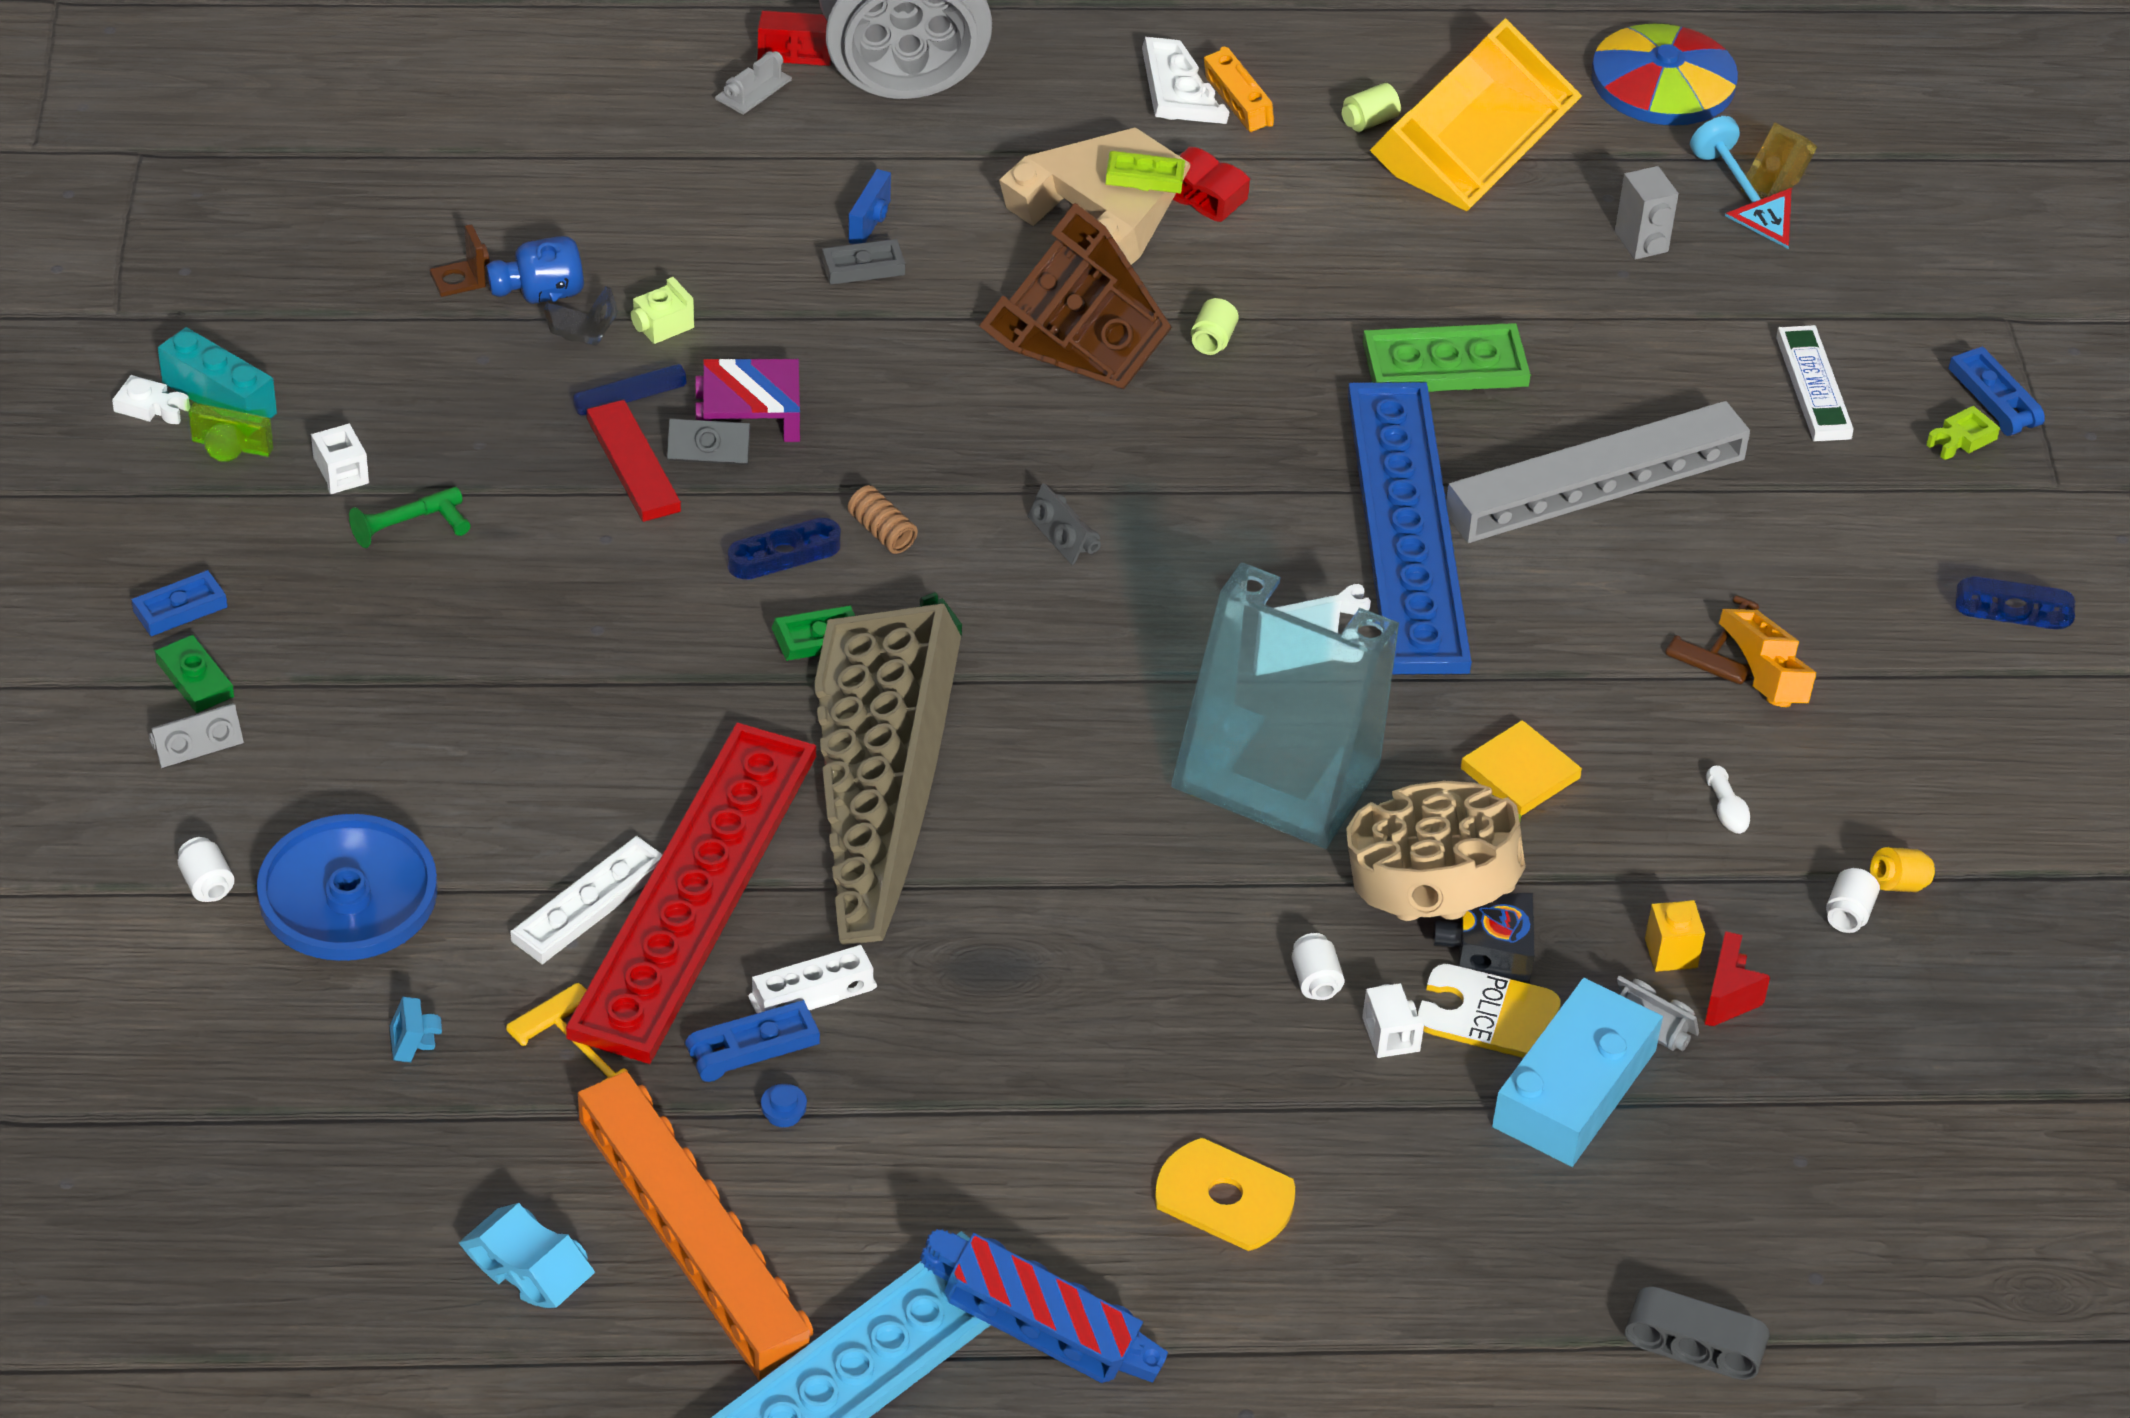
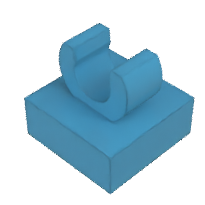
(412, 1030)

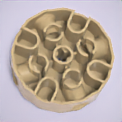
(1436, 850)

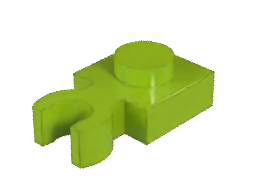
(1967, 430)

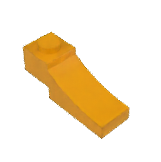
(1770, 657)

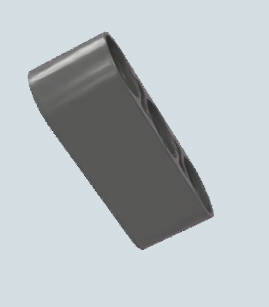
(1697, 1333)

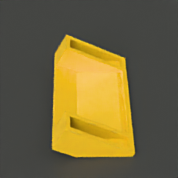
(1477, 119)

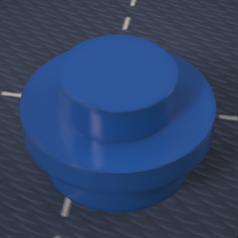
(783, 1105)

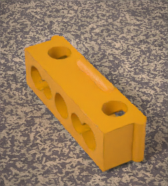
(1239, 89)

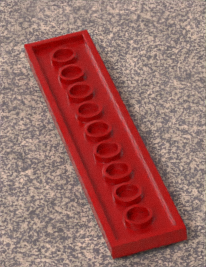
(691, 894)

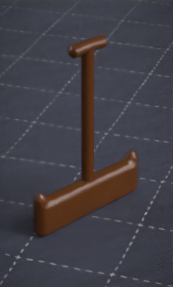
(1710, 660)

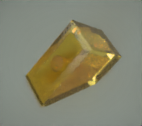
(1780, 161)

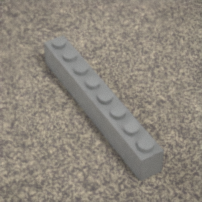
(1596, 471)

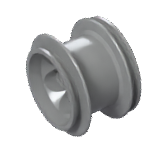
(906, 44)

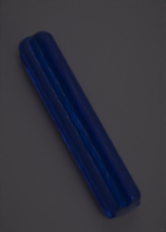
(631, 388)

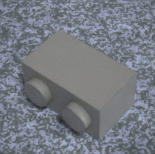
(1646, 212)

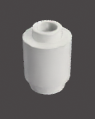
(205, 869)
(1852, 900)
(1317, 966)

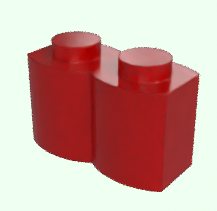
(1212, 186)

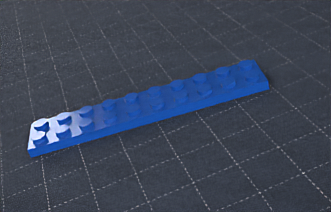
(1409, 526)

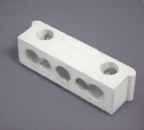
(814, 981)

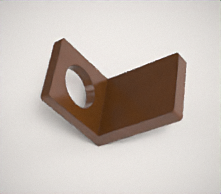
(472, 269)

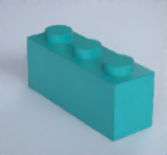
(215, 375)

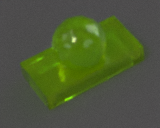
(230, 432)

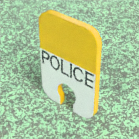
(1494, 1010)

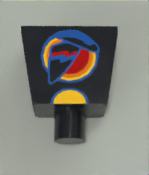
(1494, 937)

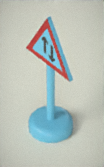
(1764, 216)

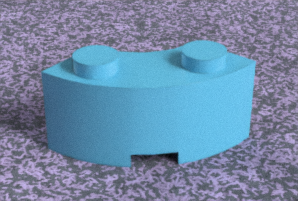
(529, 1256)

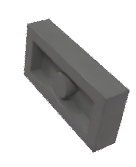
(863, 261)
(708, 441)

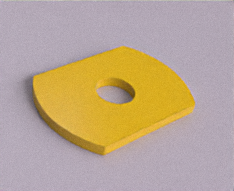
(1251, 1221)

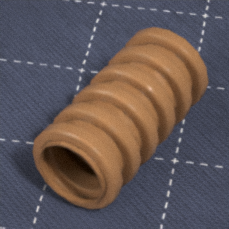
(882, 519)

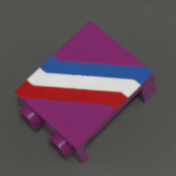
(751, 391)

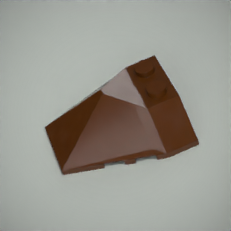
(1082, 307)

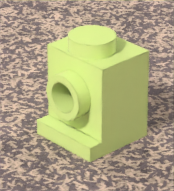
(663, 312)

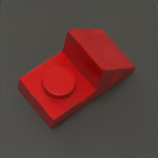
(1734, 987)

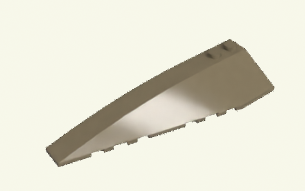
(882, 726)

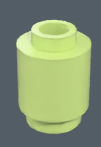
(1214, 326)

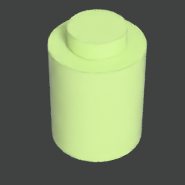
(1371, 107)

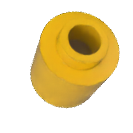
(1902, 869)

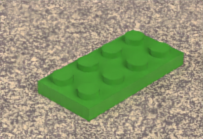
(1448, 356)

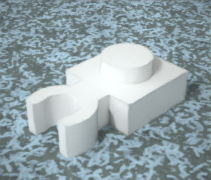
(145, 398)

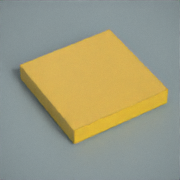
(1521, 767)

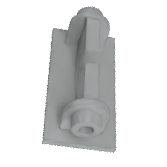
(754, 85)
(196, 735)
(1676, 1015)

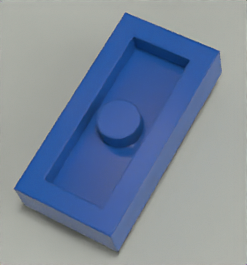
(870, 207)
(179, 603)

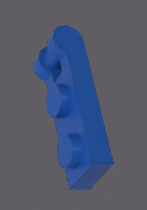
(1997, 390)
(752, 1039)

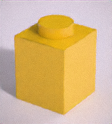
(1674, 936)

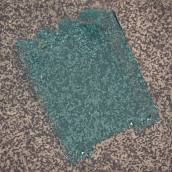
(1286, 713)

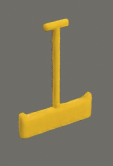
(552, 1013)

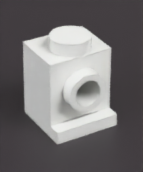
(340, 458)
(1392, 1021)

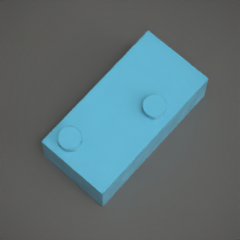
(1577, 1072)

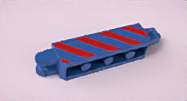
(1041, 1308)

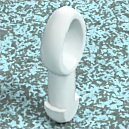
(1731, 809)

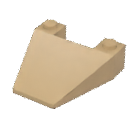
(1080, 177)

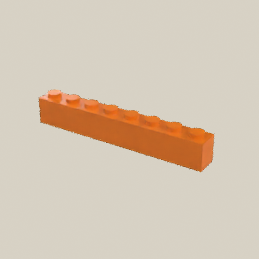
(694, 1224)

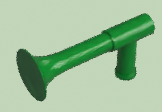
(366, 525)

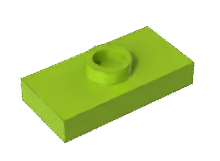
(1145, 172)

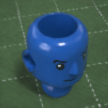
(541, 269)

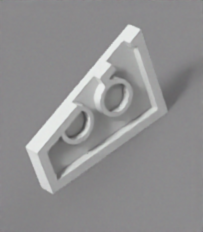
(1176, 86)

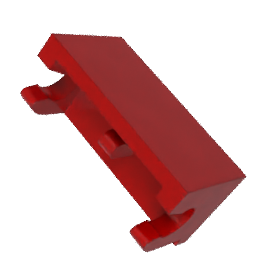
(795, 36)

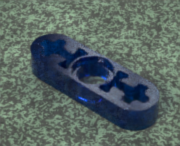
(820, 541)
(2045, 597)

